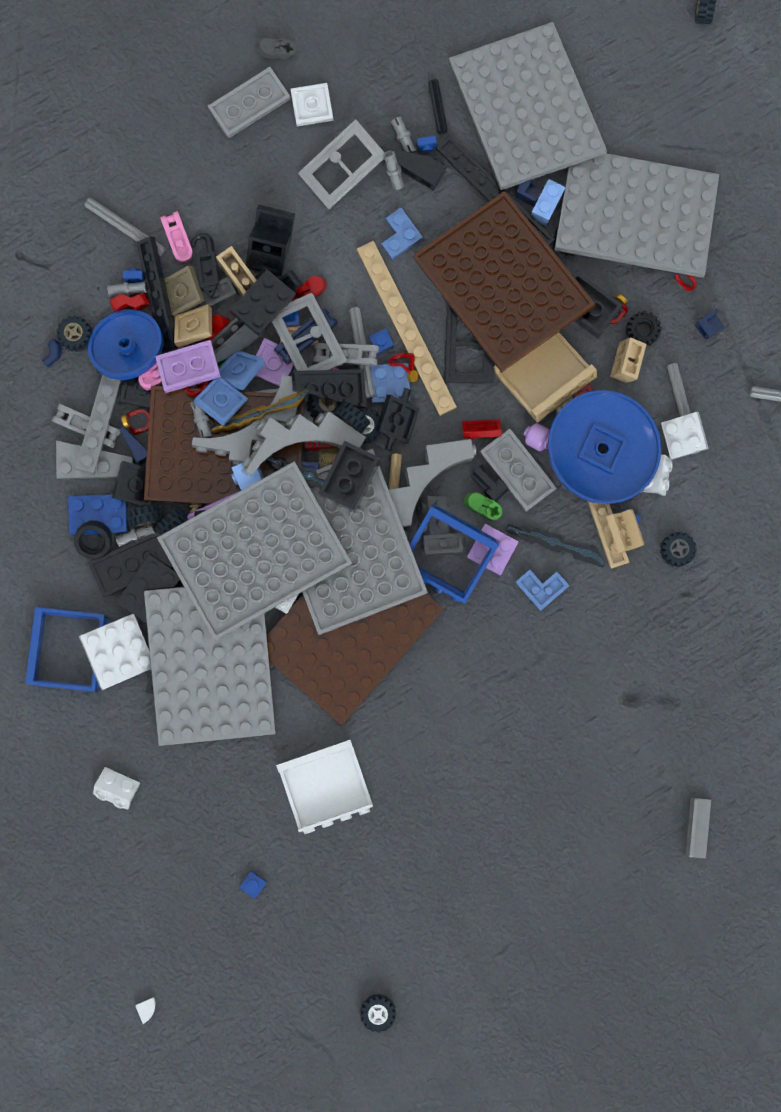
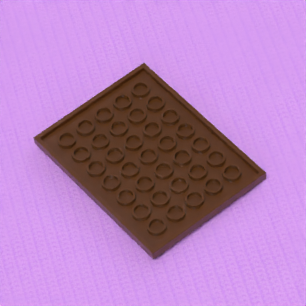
(503, 281)
(188, 476)
(350, 661)

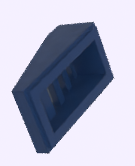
(135, 446)

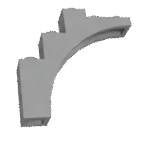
(274, 436)
(240, 443)

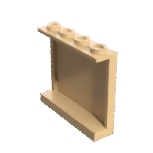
(547, 377)

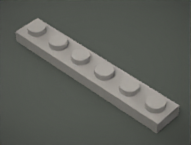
(98, 425)

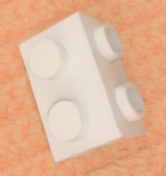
(660, 482)
(115, 788)

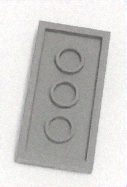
(249, 102)
(518, 470)

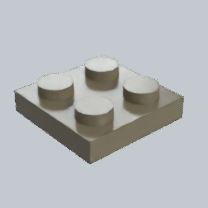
(183, 290)

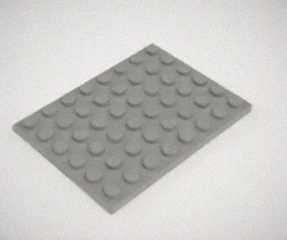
(527, 106)
(638, 213)
(254, 551)
(381, 559)
(204, 684)

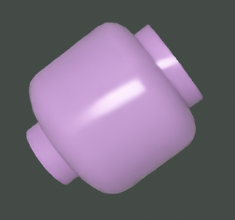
(537, 437)

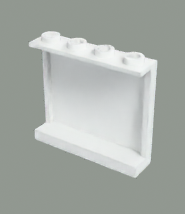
(325, 786)

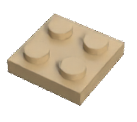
(193, 326)

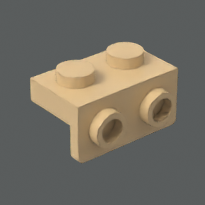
(625, 531)

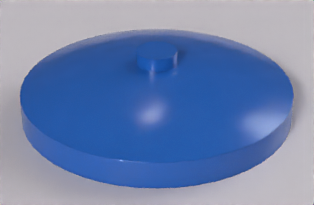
(125, 344)

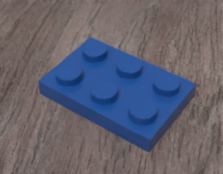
(99, 508)

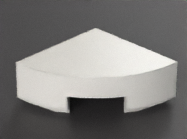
(146, 1009)

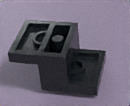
(270, 239)

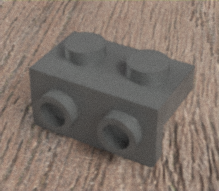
(435, 525)

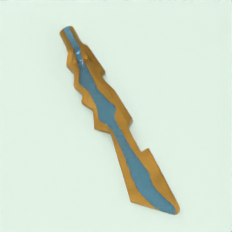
(258, 413)

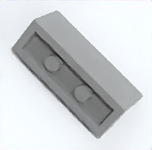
(698, 828)

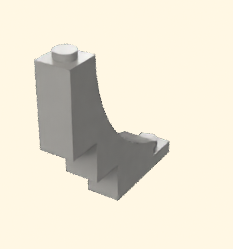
(438, 459)

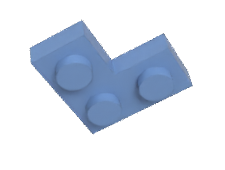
(405, 234)
(540, 593)

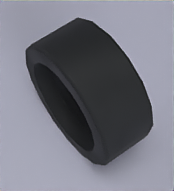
(93, 553)

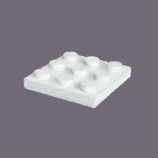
(116, 651)

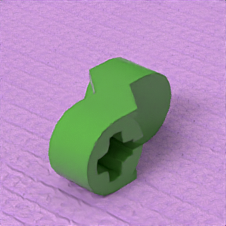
(475, 503)

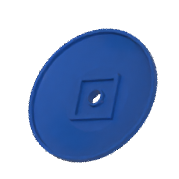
(630, 442)

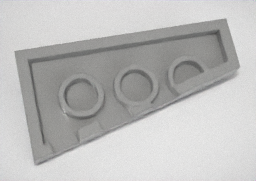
(67, 457)

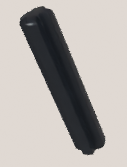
(437, 106)

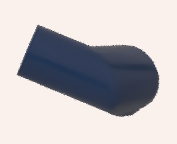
(54, 352)

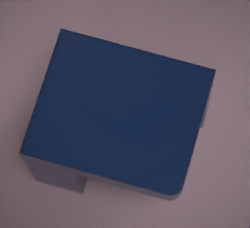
(528, 193)
(709, 325)

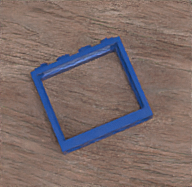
(440, 585)
(36, 646)

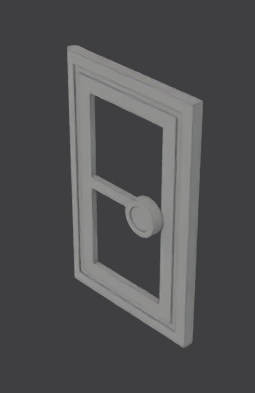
(330, 151)
(315, 332)

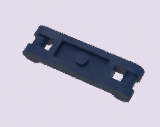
(302, 331)

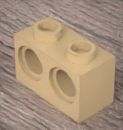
(628, 360)

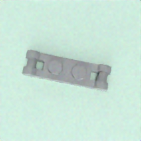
(353, 352)
(78, 423)

